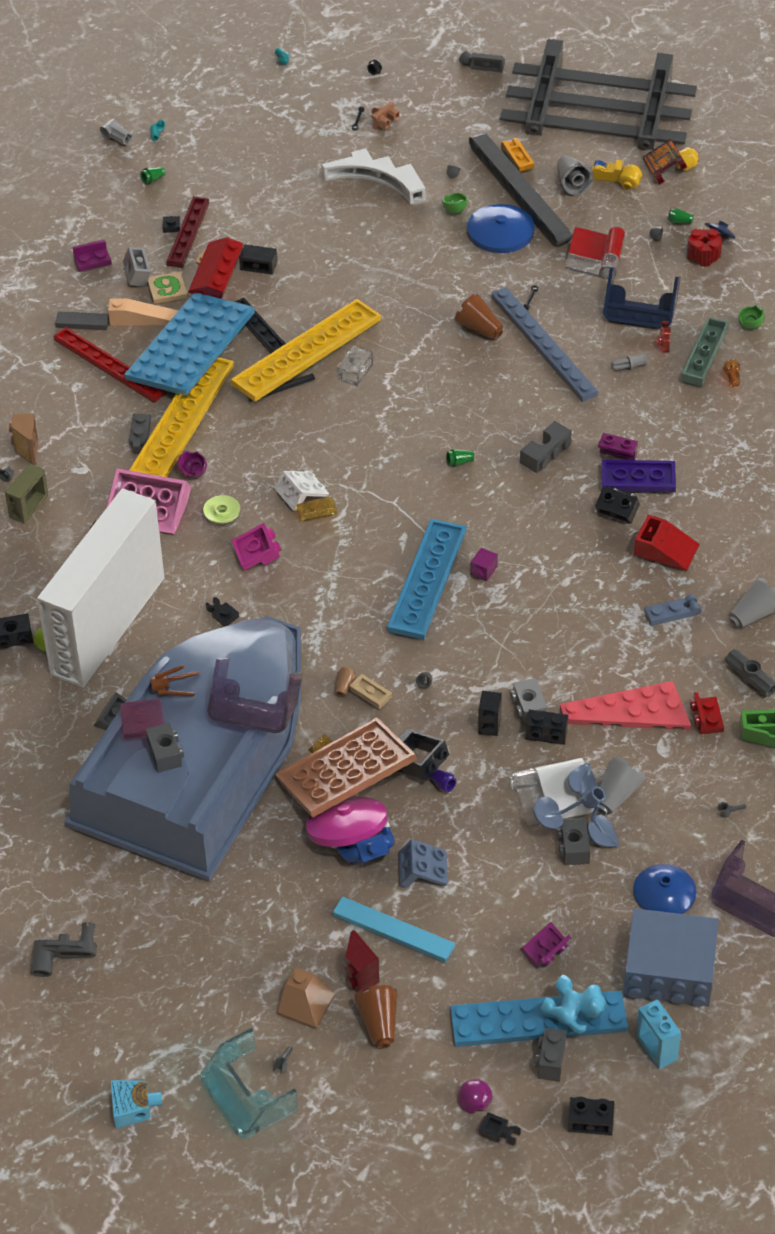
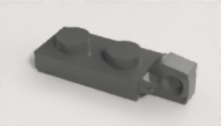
(139, 431)

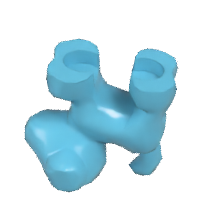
(590, 1003)

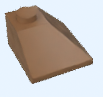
(305, 998)

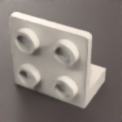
(296, 485)

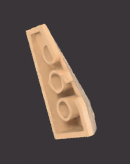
(134, 313)

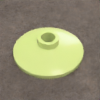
(221, 509)

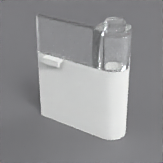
(547, 782)

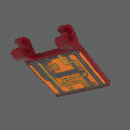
(663, 158)

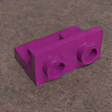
(91, 255)

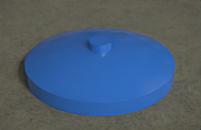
(500, 228)

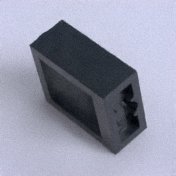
(434, 745)

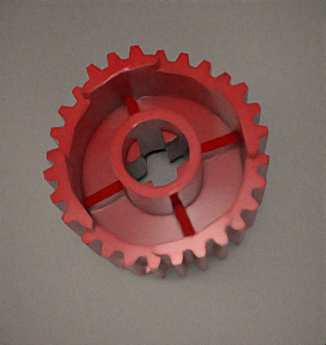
(704, 246)

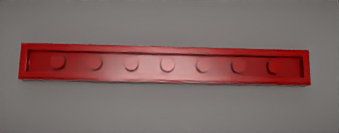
(104, 362)

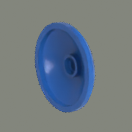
(671, 897)

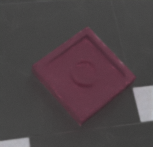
(139, 716)

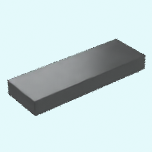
(82, 320)

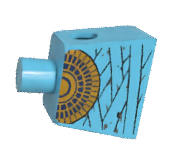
(132, 1102)

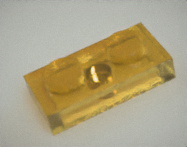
(316, 509)

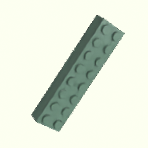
(704, 351)

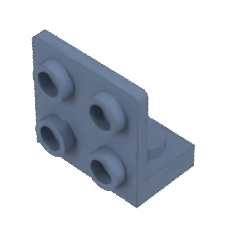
(422, 861)

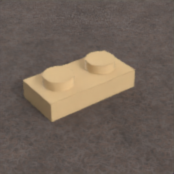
(370, 691)

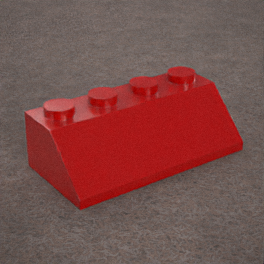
(216, 267)

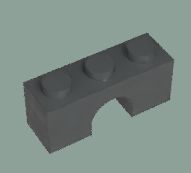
(555, 440)

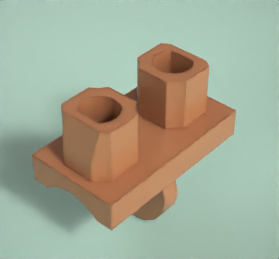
(383, 115)

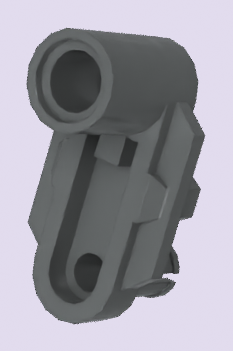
(47, 949)

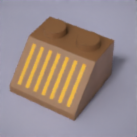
(24, 436)

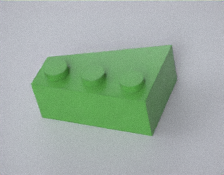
(758, 727)

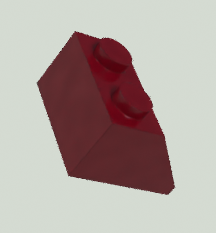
(361, 964)

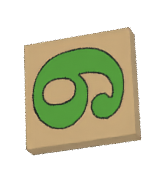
(167, 287)

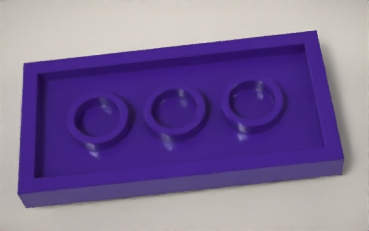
(639, 475)

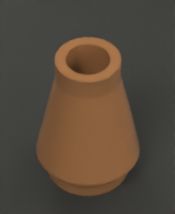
(345, 677)

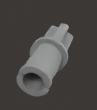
(629, 362)

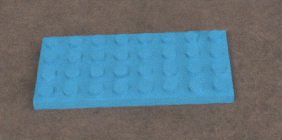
(189, 343)

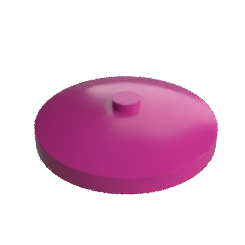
(347, 822)

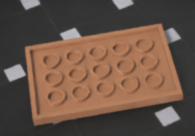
(345, 767)

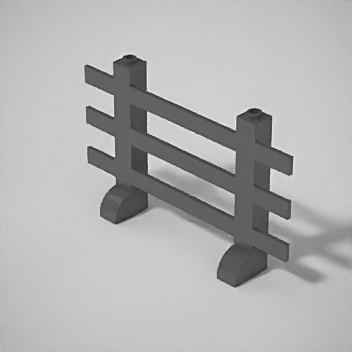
(652, 110)

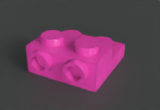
(257, 546)

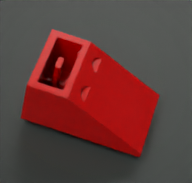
(665, 543)

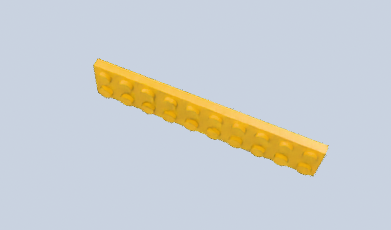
(305, 350)
(181, 422)

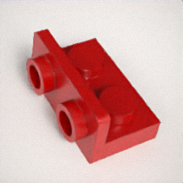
(707, 714)

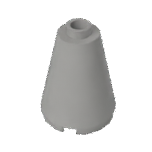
(574, 175)
(754, 605)
(619, 784)

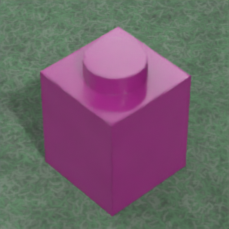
(483, 564)

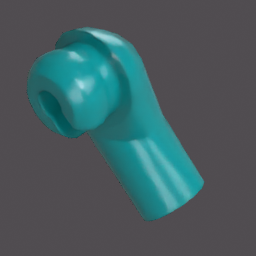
(284, 56)
(156, 128)

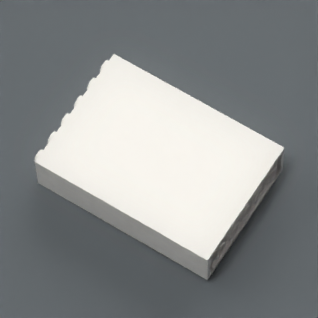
(101, 587)

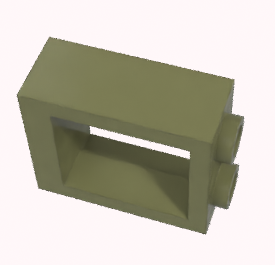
(26, 493)

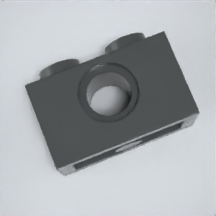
(164, 747)
(575, 842)

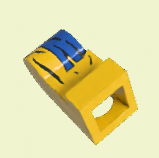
(607, 171)

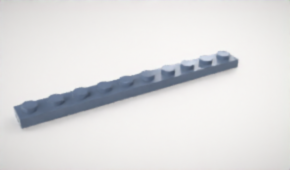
(544, 344)

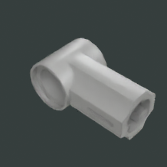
(113, 130)

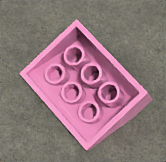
(169, 493)

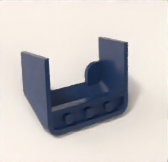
(638, 313)

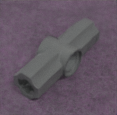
(751, 672)

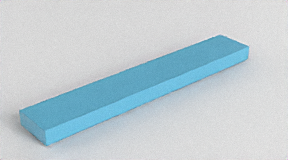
(394, 929)

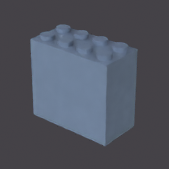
(671, 957)

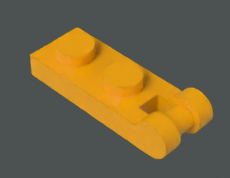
(517, 154)

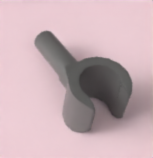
(727, 809)
(281, 1061)

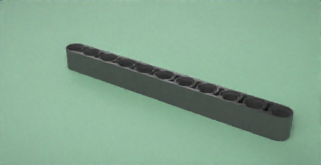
(520, 189)

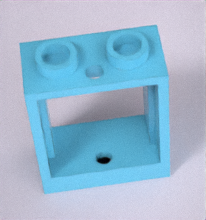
(657, 1035)

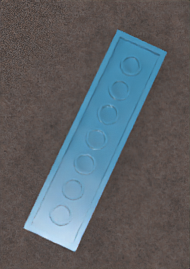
(427, 579)
(524, 1020)

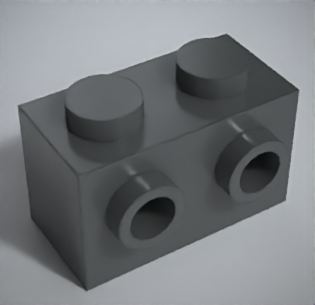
(552, 1054)

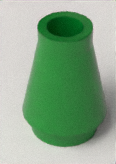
(150, 175)
(679, 216)
(457, 457)

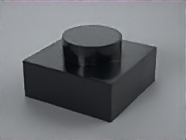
(171, 224)

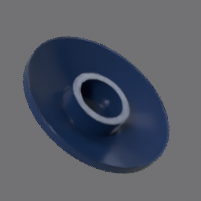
(721, 227)

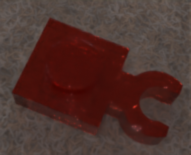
(664, 337)

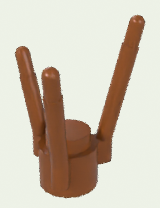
(162, 681)

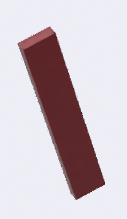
(187, 232)

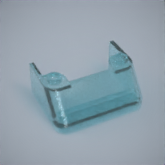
(243, 1111)

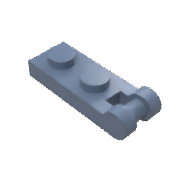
(673, 610)

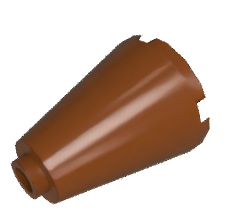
(479, 317)
(378, 1013)

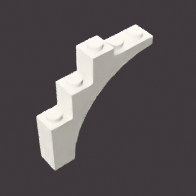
(381, 170)

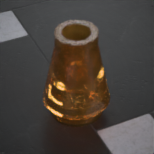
(732, 372)

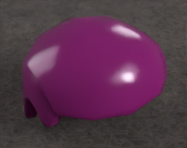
(192, 464)
(474, 1096)

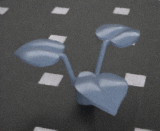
(583, 782)

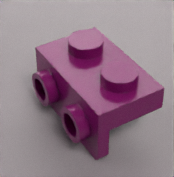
(618, 446)
(544, 945)

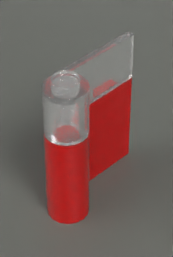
(595, 252)

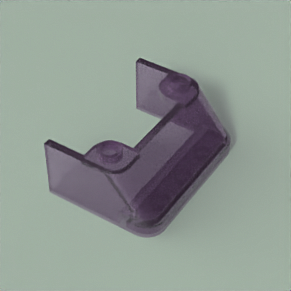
(231, 709)
(743, 896)

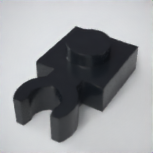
(223, 613)
(497, 1128)

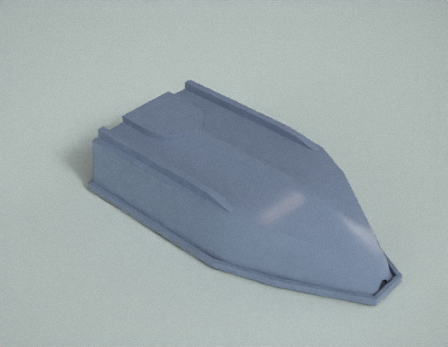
(195, 810)

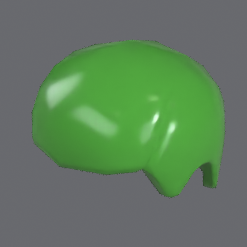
(455, 203)
(751, 317)

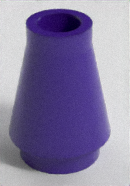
(444, 780)

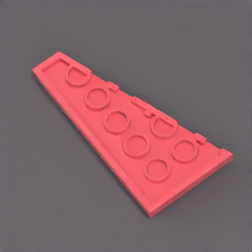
(631, 708)

